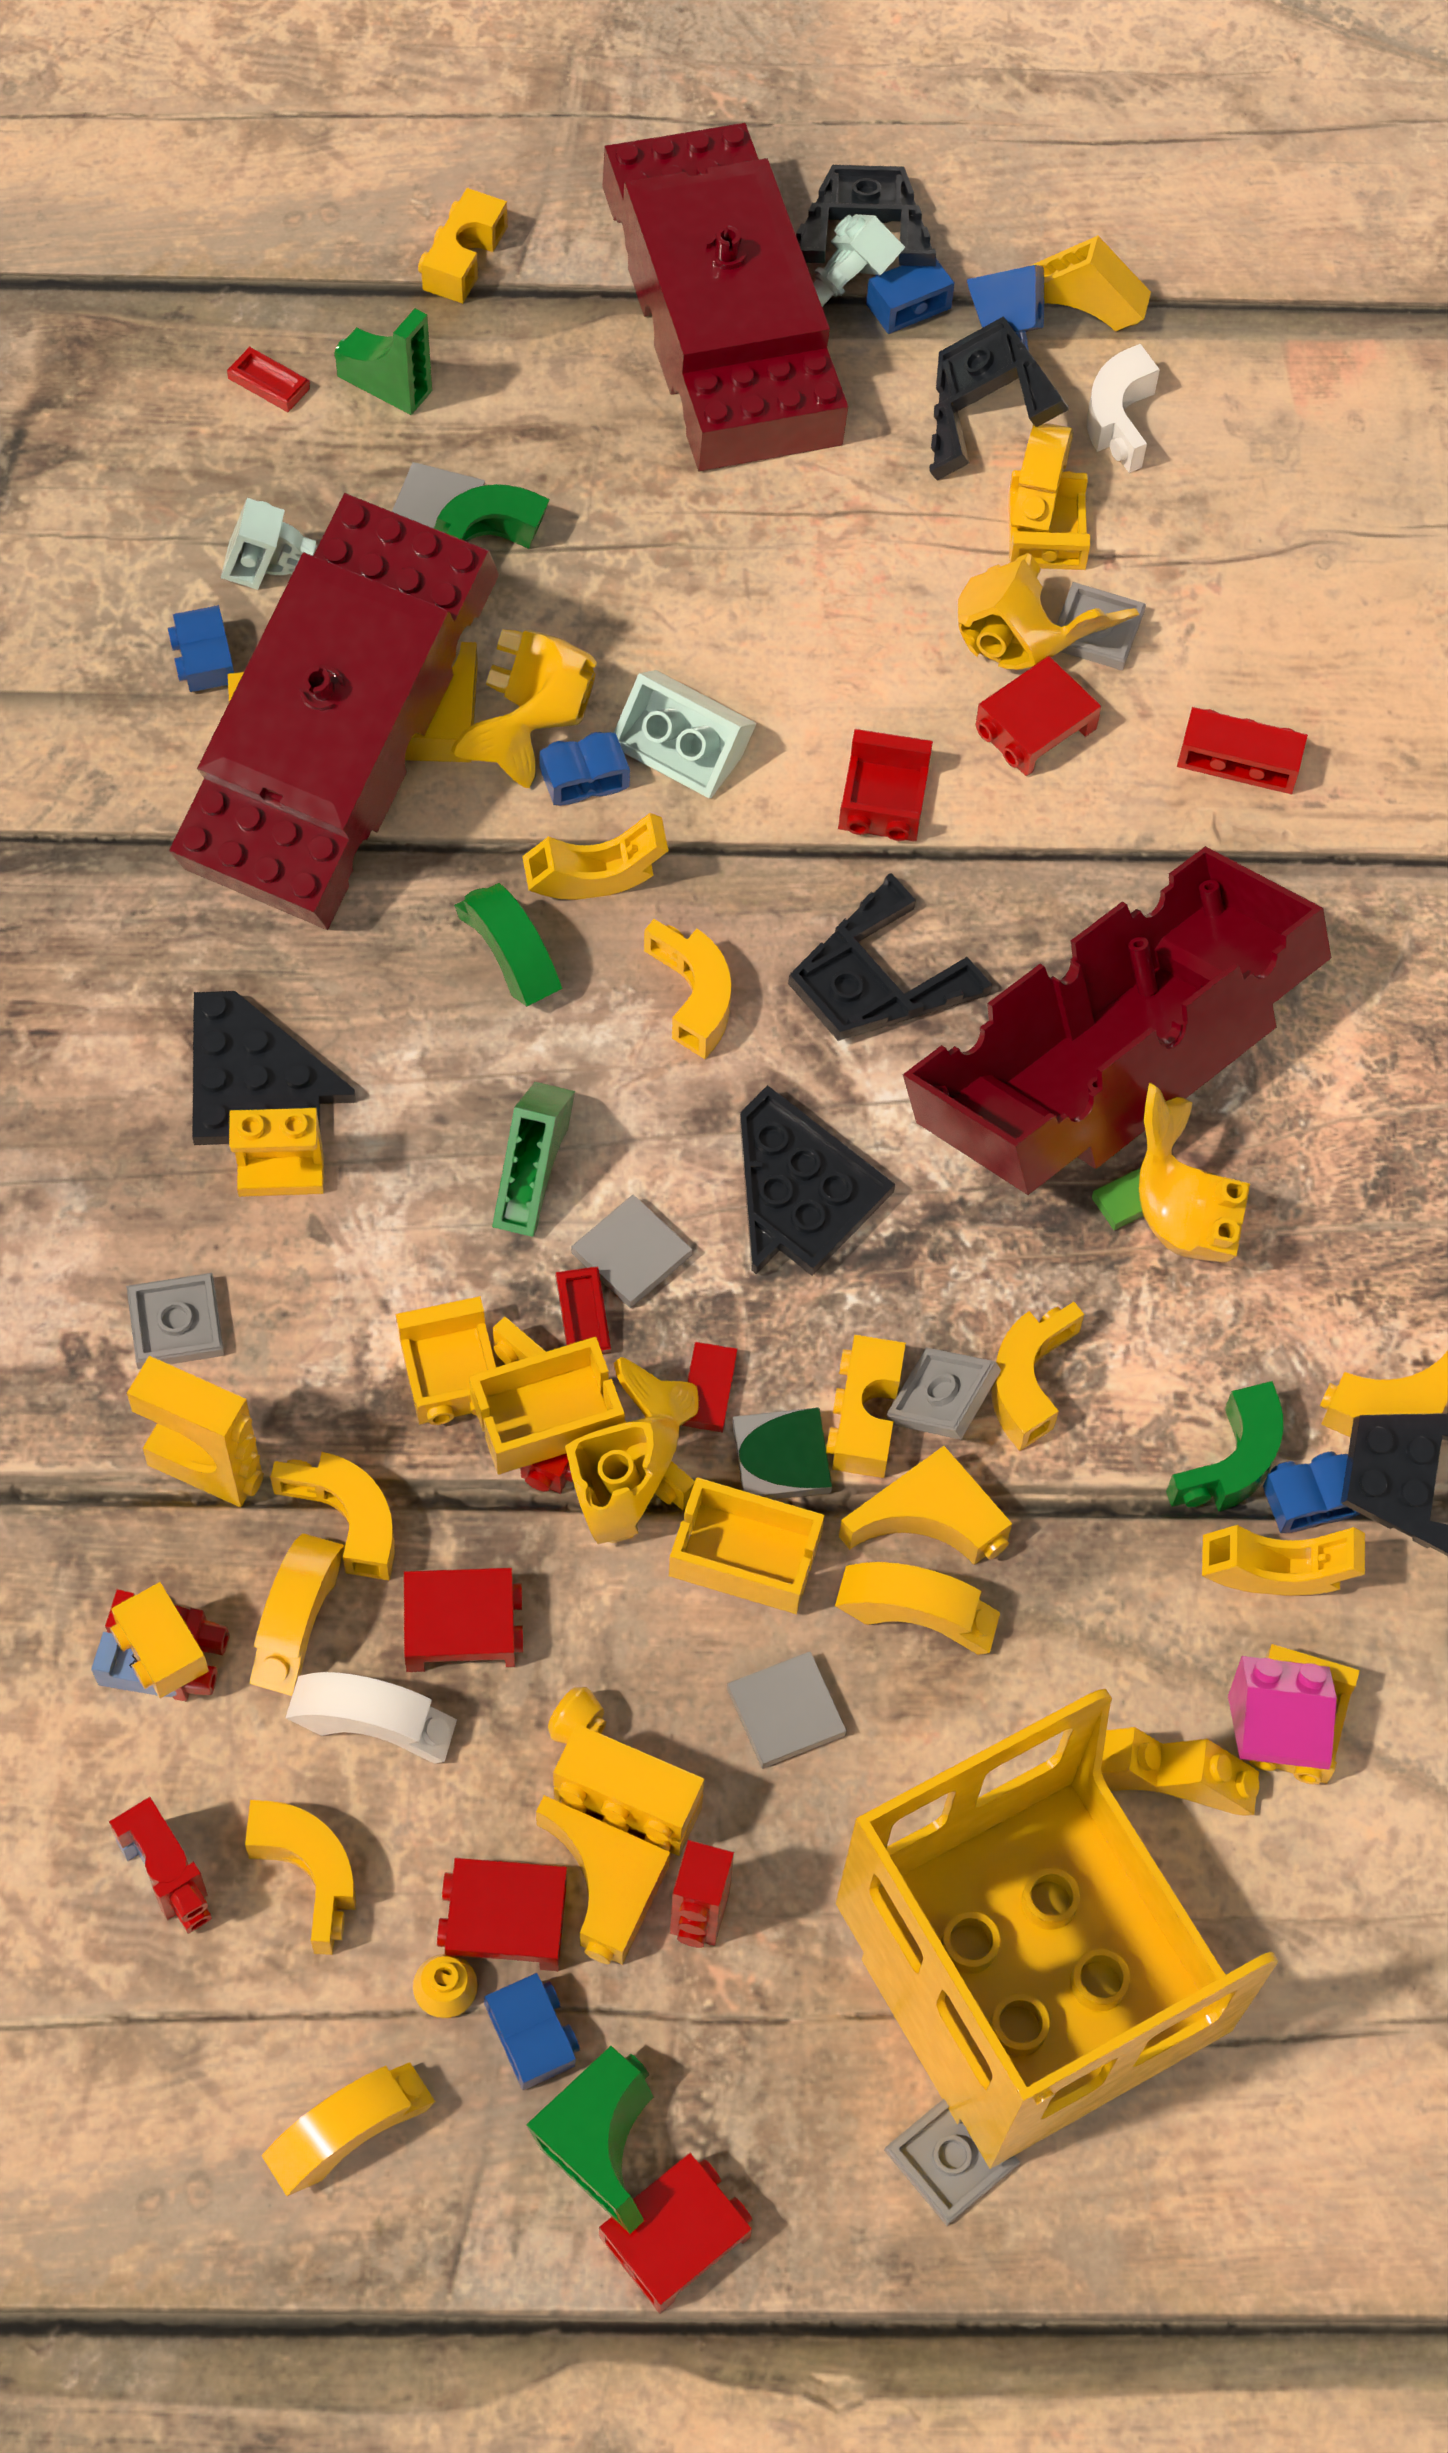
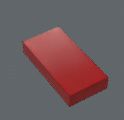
(268, 379)
(583, 1306)
(713, 1374)

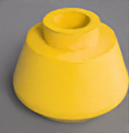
(576, 1707)
(457, 1987)

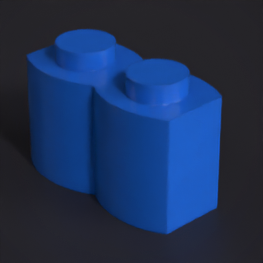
(202, 647)
(584, 768)
(1308, 1492)
(531, 2031)

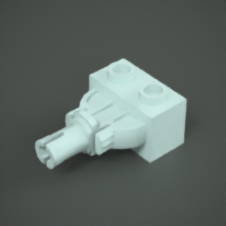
(861, 247)
(263, 545)

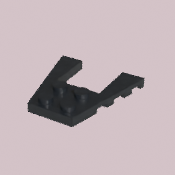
(867, 191)
(976, 369)
(854, 992)
(1395, 1473)

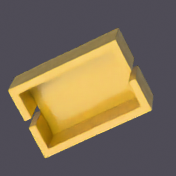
(544, 1403)
(746, 1545)
(628, 1789)

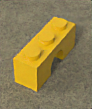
(472, 223)
(861, 1439)

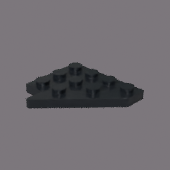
(250, 1065)
(801, 1185)

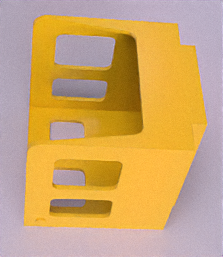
(1033, 1939)

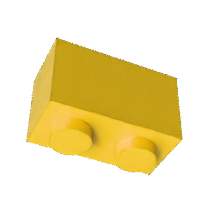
(159, 1640)

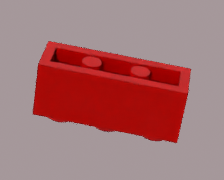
(1242, 750)
(701, 1894)

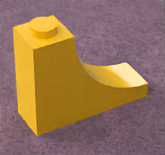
(1095, 282)
(454, 712)
(1357, 1395)
(935, 1502)
(618, 1873)

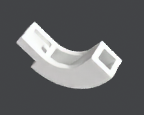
(1118, 384)
(374, 1708)

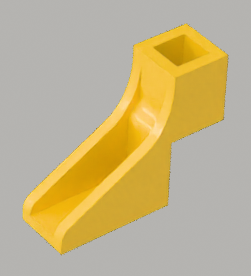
(1183, 1769)

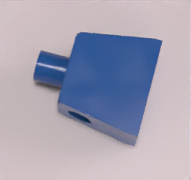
(1011, 294)

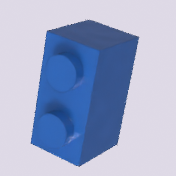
(909, 295)

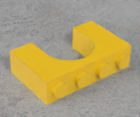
(199, 1431)

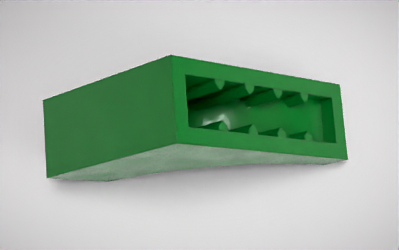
(390, 366)
(532, 1146)
(589, 2128)

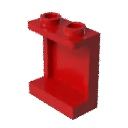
(1036, 714)
(885, 785)
(461, 1616)
(504, 1911)
(682, 2233)

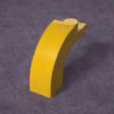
(1041, 475)
(598, 869)
(698, 959)
(1016, 1396)
(357, 1497)
(1282, 1566)
(921, 1597)
(291, 1609)
(300, 1838)
(343, 2122)

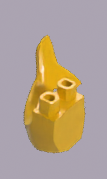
(1006, 622)
(551, 687)
(1183, 1205)
(625, 1463)

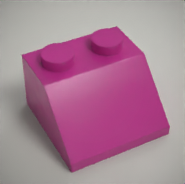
(1283, 1712)

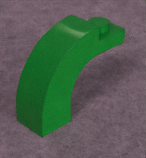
(494, 511)
(513, 942)
(1258, 1432)

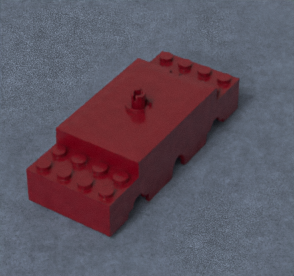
(726, 295)
(330, 709)
(1142, 1004)

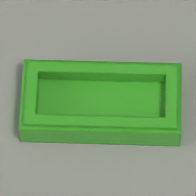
(1120, 1200)

